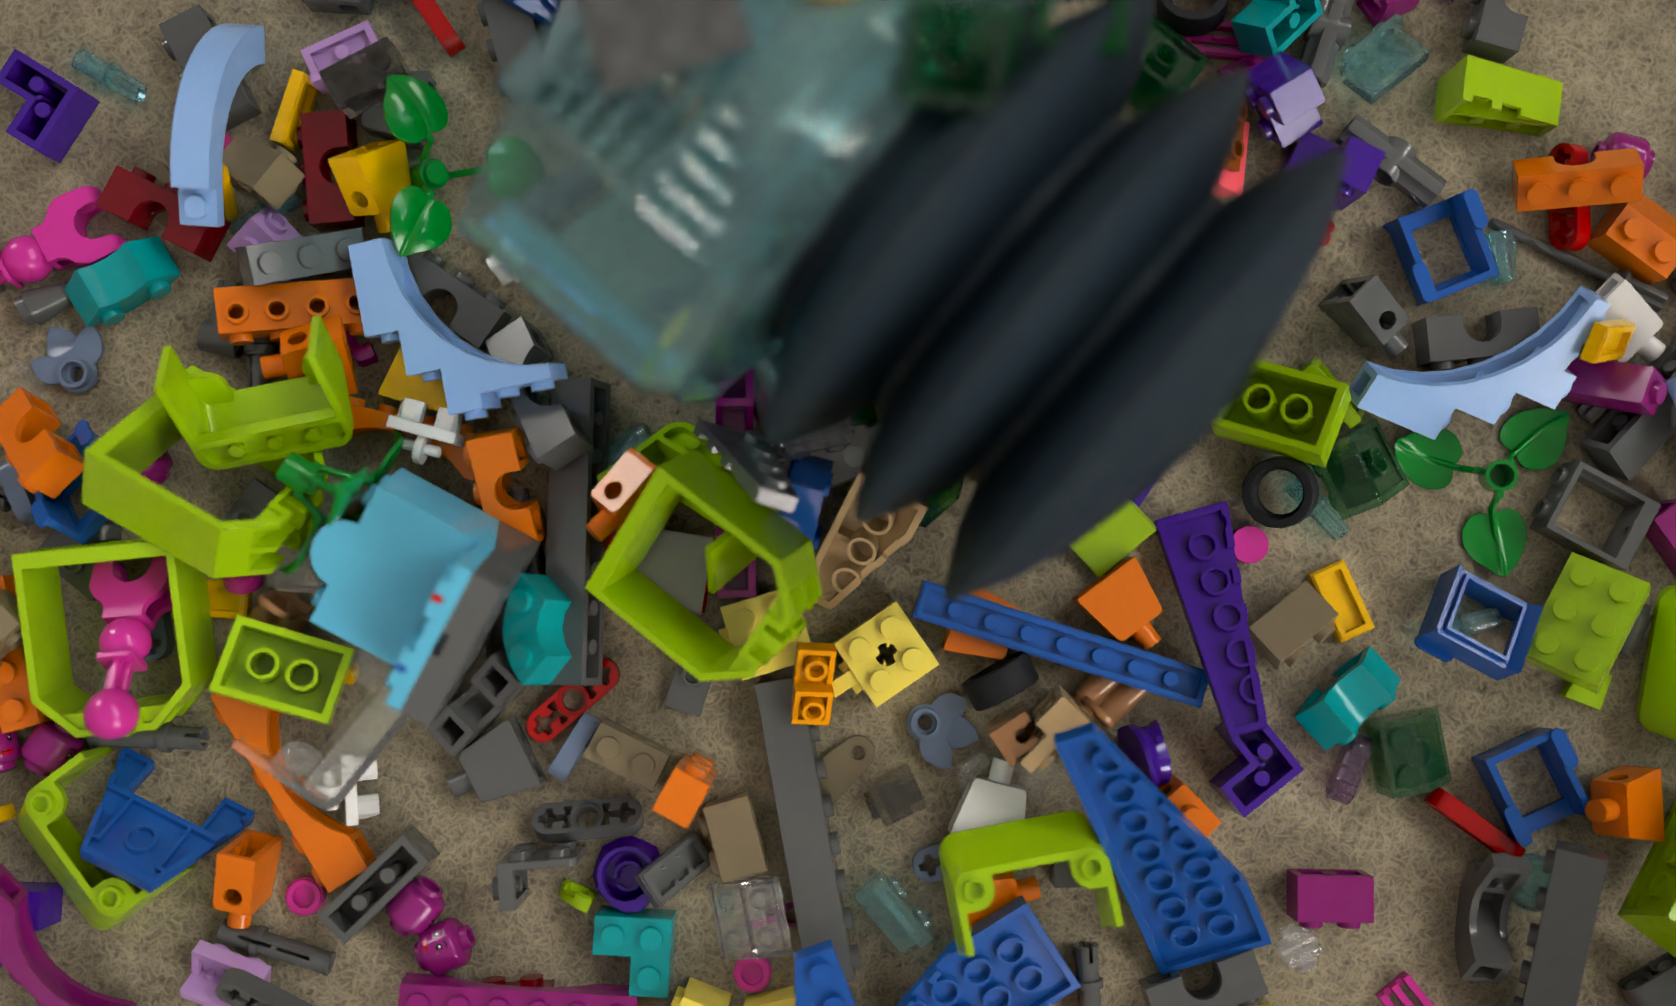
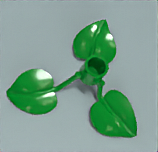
(411, 114)
(306, 477)
(1497, 537)

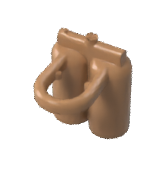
(282, 610)
(1107, 700)

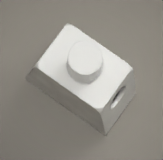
(1629, 305)
(990, 800)

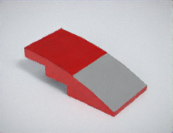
(677, 566)

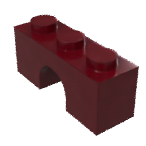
(323, 137)
(138, 200)

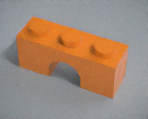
(1608, 179)
(39, 456)
(491, 457)
(686, 789)

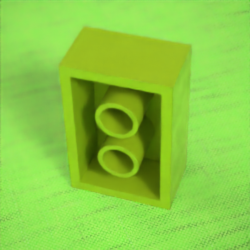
(1287, 413)
(1586, 622)
(282, 670)

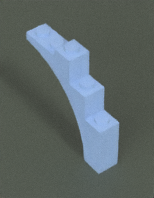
(398, 312)
(1486, 388)

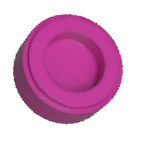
(1250, 544)
(243, 584)
(305, 896)
(752, 974)

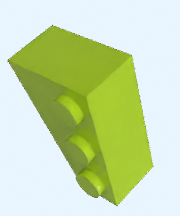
(1497, 98)

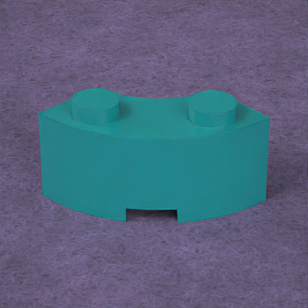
(122, 281)
(534, 629)
(1359, 690)

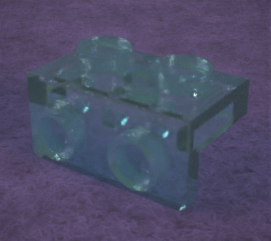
(1381, 60)
(893, 914)

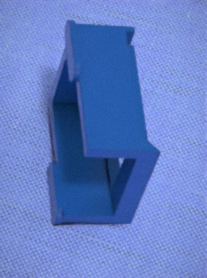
(1468, 220)
(811, 481)
(59, 511)
(1446, 643)
(1559, 760)

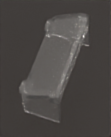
(331, 772)

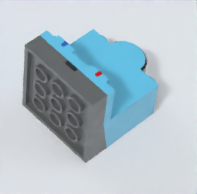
(416, 585)

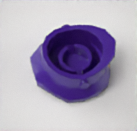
(1146, 750)
(616, 869)

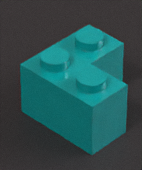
(1273, 24)
(645, 938)

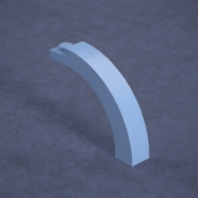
(202, 115)

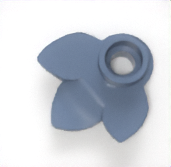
(67, 355)
(946, 730)

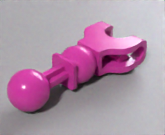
(58, 241)
(131, 615)

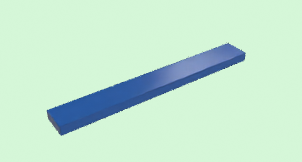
(1062, 644)

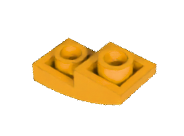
(813, 683)

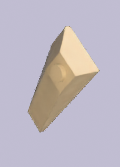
(859, 547)

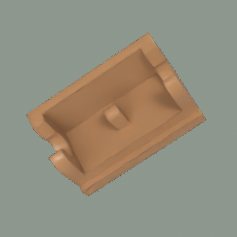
(1009, 731)

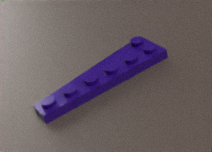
(1207, 581)

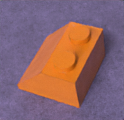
(1638, 239)

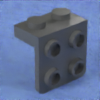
(512, 877)

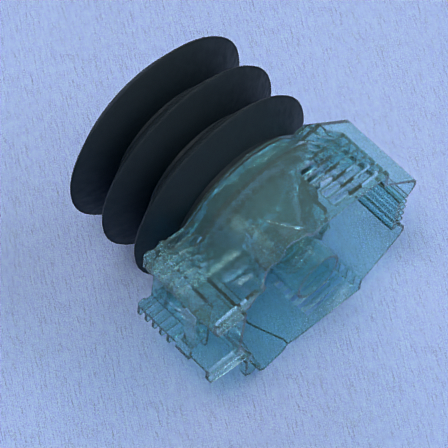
(1008, 280)

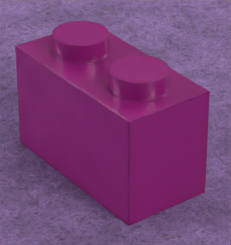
(1330, 897)

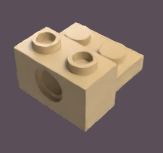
(1053, 715)

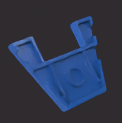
(146, 840)

